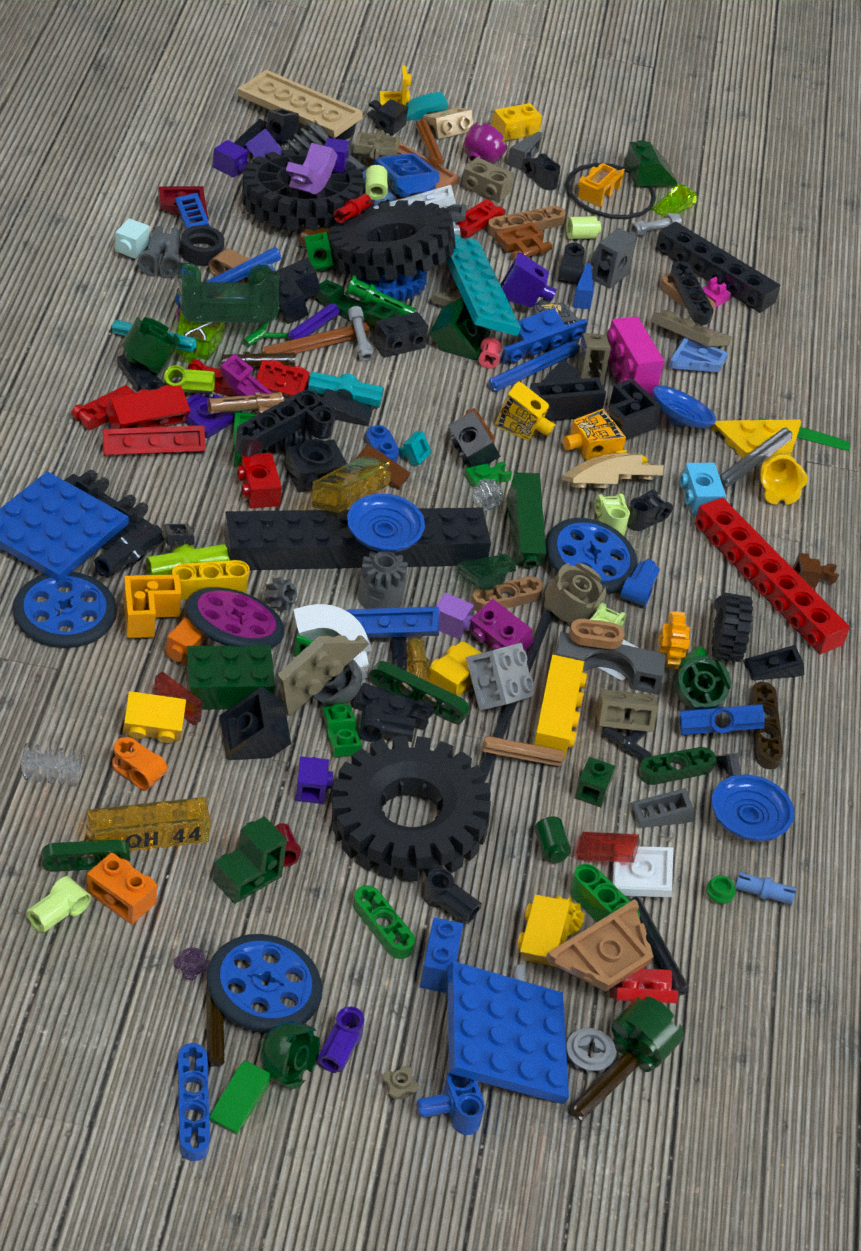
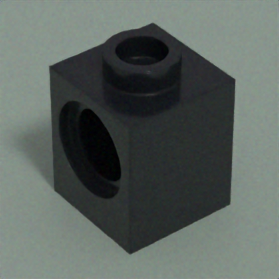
(282, 124)

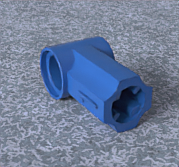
(640, 585)

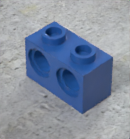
(440, 953)

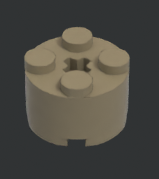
(574, 593)

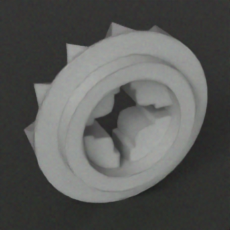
(602, 1047)

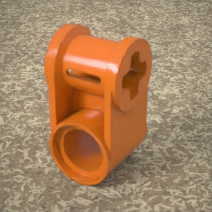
(139, 765)

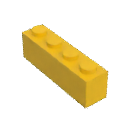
(559, 704)

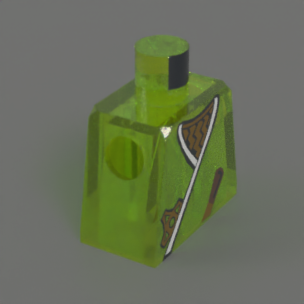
(207, 335)

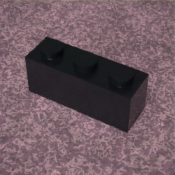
(571, 397)

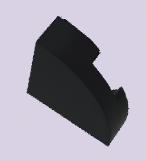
(729, 763)

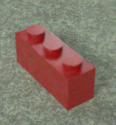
(149, 408)

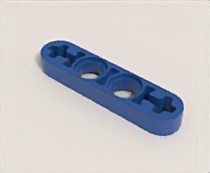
(193, 1101)

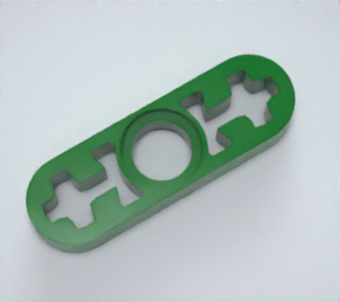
(384, 934)

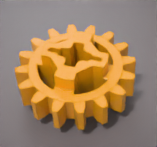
(674, 639)

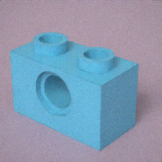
(701, 484)

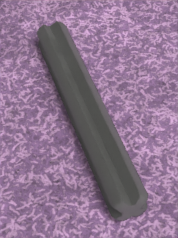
(755, 457)

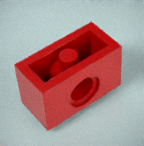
(260, 481)

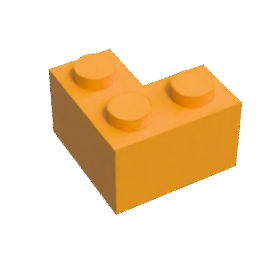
(149, 598)

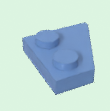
(697, 357)

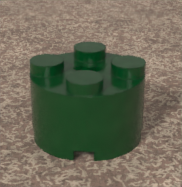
(150, 344)
(646, 1032)

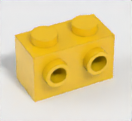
(517, 121)
(154, 717)
(546, 928)

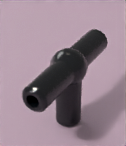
(628, 743)

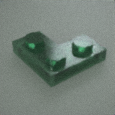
(487, 571)

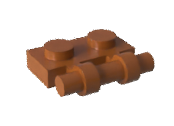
(521, 236)

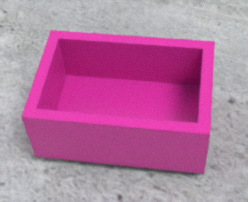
(633, 353)

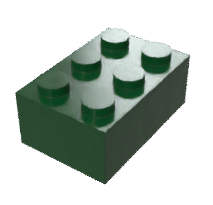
(228, 673)

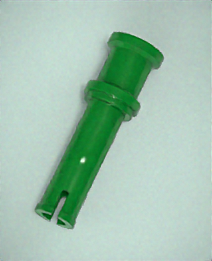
(370, 295)

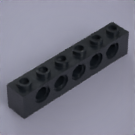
(711, 261)

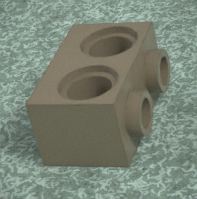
(488, 179)
(626, 710)

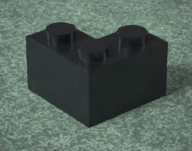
(296, 284)
(633, 409)

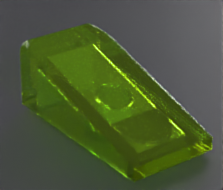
(676, 201)

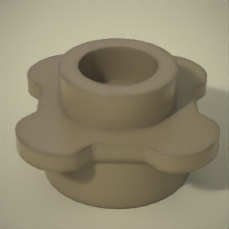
(400, 1090)

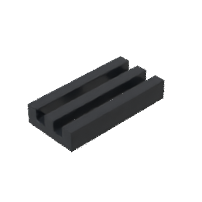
(169, 537)

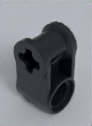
(542, 171)
(572, 263)
(647, 511)

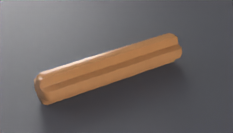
(522, 751)

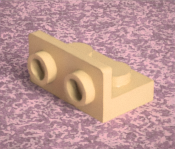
(450, 121)

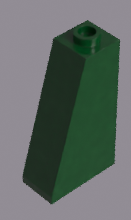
(526, 519)

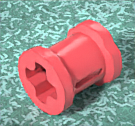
(487, 355)

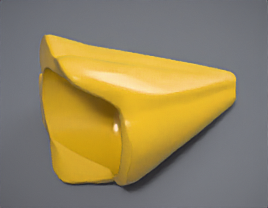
(782, 479)

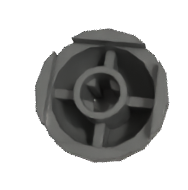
(342, 687)

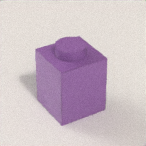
(454, 615)

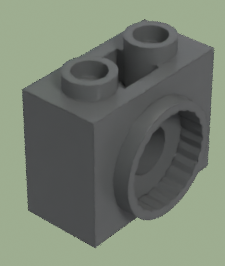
(613, 258)

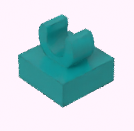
(415, 448)

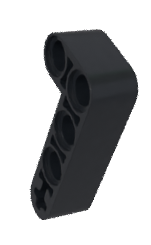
(276, 423)

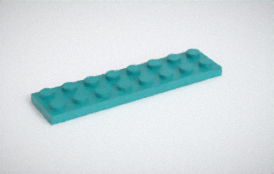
(481, 287)

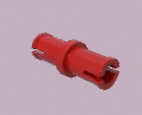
(352, 208)

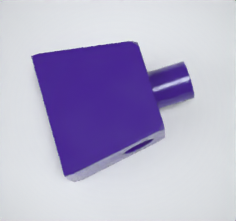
(526, 282)

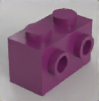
(500, 627)

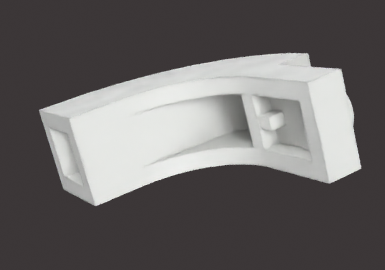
(332, 621)

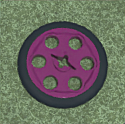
(233, 618)

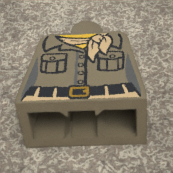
(593, 352)

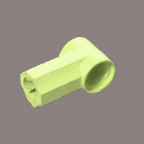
(64, 899)

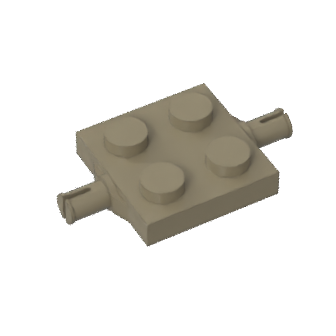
(376, 144)

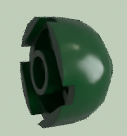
(702, 683)
(289, 1052)

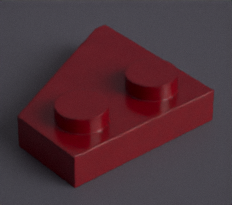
(168, 194)

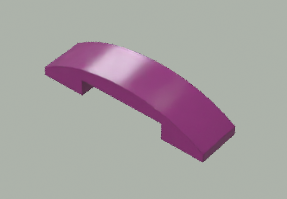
(238, 377)

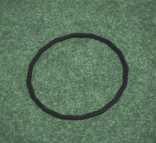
(616, 216)

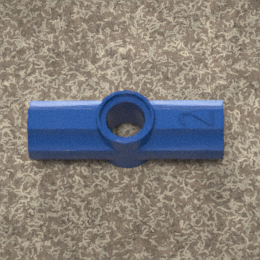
(703, 720)

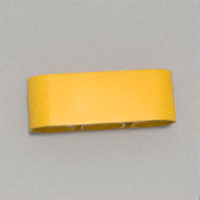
(221, 574)

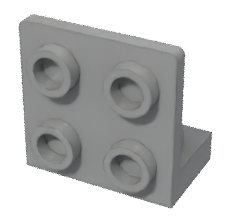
(500, 676)

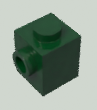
(595, 782)

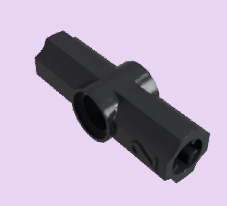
(128, 550)

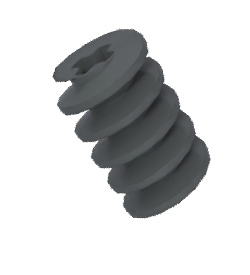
(313, 135)

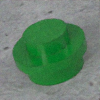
(721, 889)

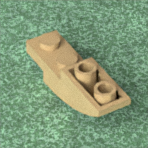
(610, 467)

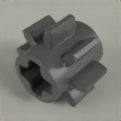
(280, 593)

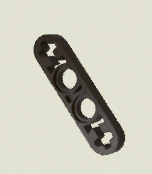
(771, 725)

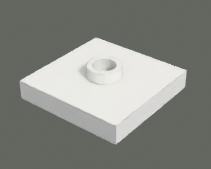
(648, 875)

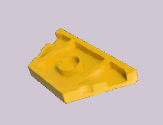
(749, 434)

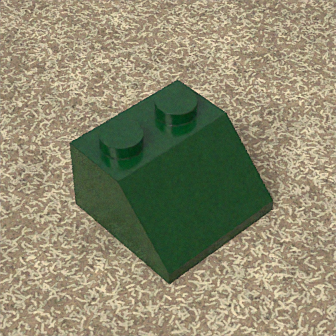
(648, 165)
(456, 331)

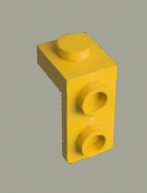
(401, 96)

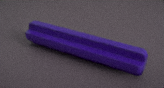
(314, 322)

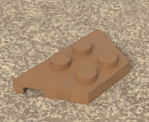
(606, 950)

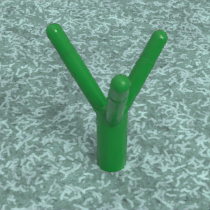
(261, 333)

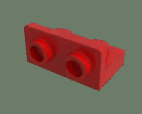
(283, 378)
(646, 982)

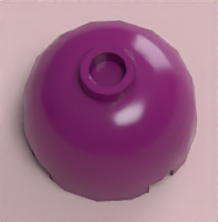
(484, 143)

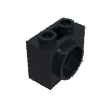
(312, 461)

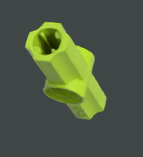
(184, 554)

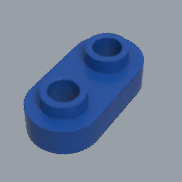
(382, 440)

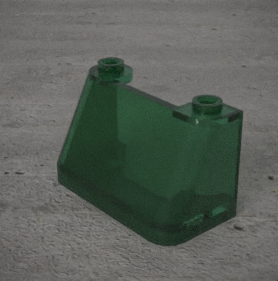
(229, 301)

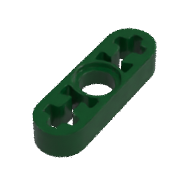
(657, 774)
(56, 855)

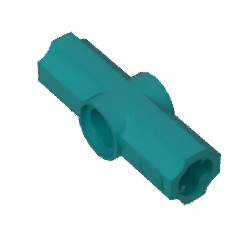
(348, 386)

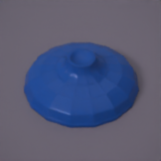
(683, 408)
(385, 522)
(752, 808)

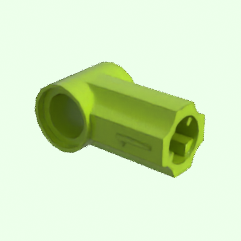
(192, 380)

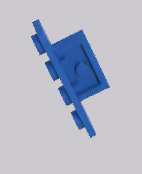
(540, 333)

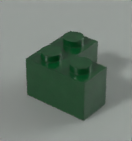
(254, 863)

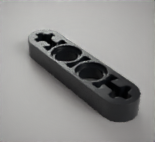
(688, 293)

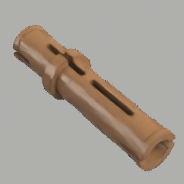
(243, 403)

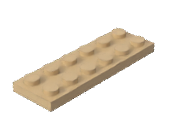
(279, 92)

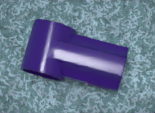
(342, 1039)

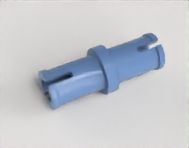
(765, 888)

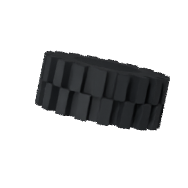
(732, 627)

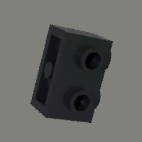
(400, 334)

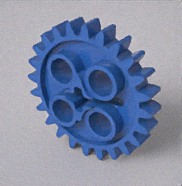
(400, 287)

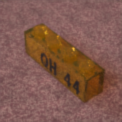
(350, 483)
(151, 823)

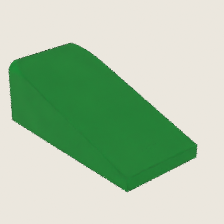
(240, 1097)

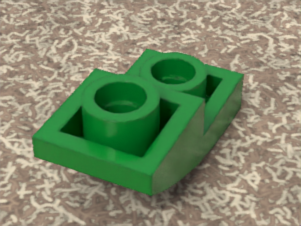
(341, 730)

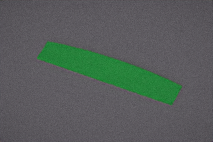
(821, 438)

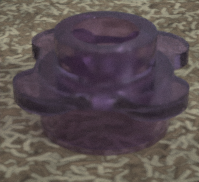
(191, 956)

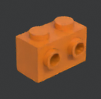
(122, 888)

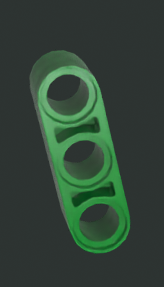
(596, 892)

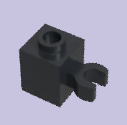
(390, 116)

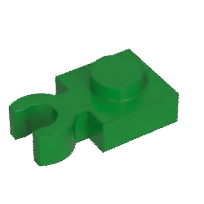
(484, 471)

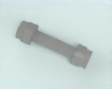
(640, 228)
(364, 348)

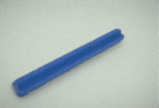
(242, 270)
(533, 365)

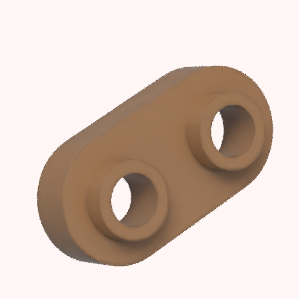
(596, 633)

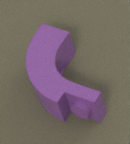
(315, 171)

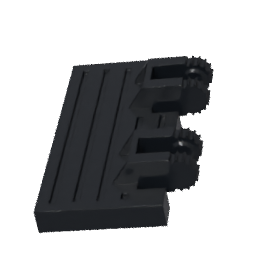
(87, 483)

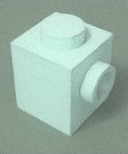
(132, 238)

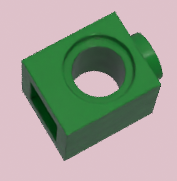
(319, 242)

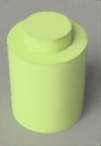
(376, 182)
(583, 227)

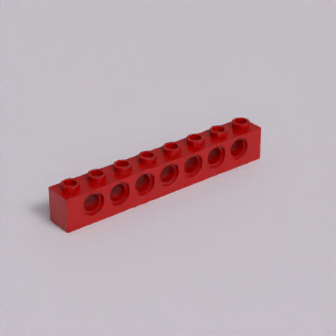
(772, 576)

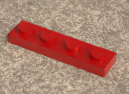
(153, 440)

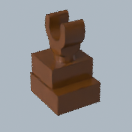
(812, 571)

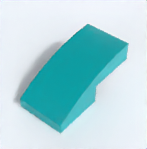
(426, 103)

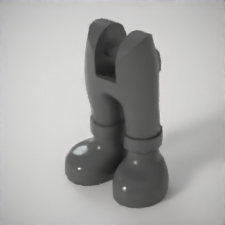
(159, 241)

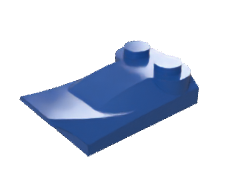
(409, 173)

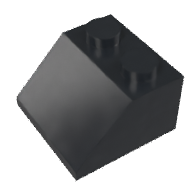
(255, 727)

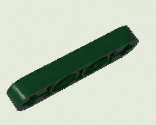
(454, 708)

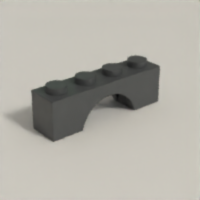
(639, 666)

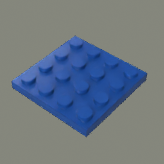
(56, 526)
(507, 1033)

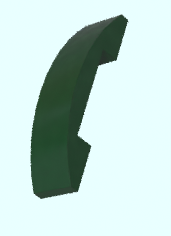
(335, 294)

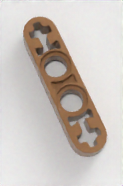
(548, 218)

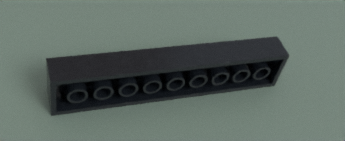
(325, 542)

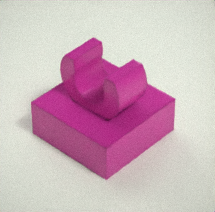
(717, 292)

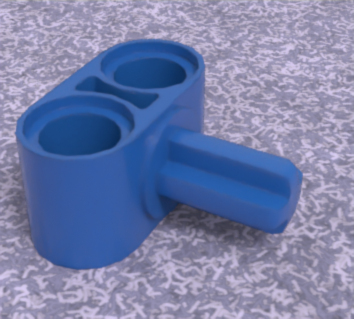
(456, 1103)

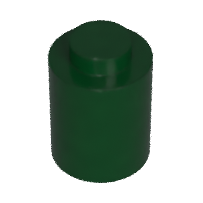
(552, 839)

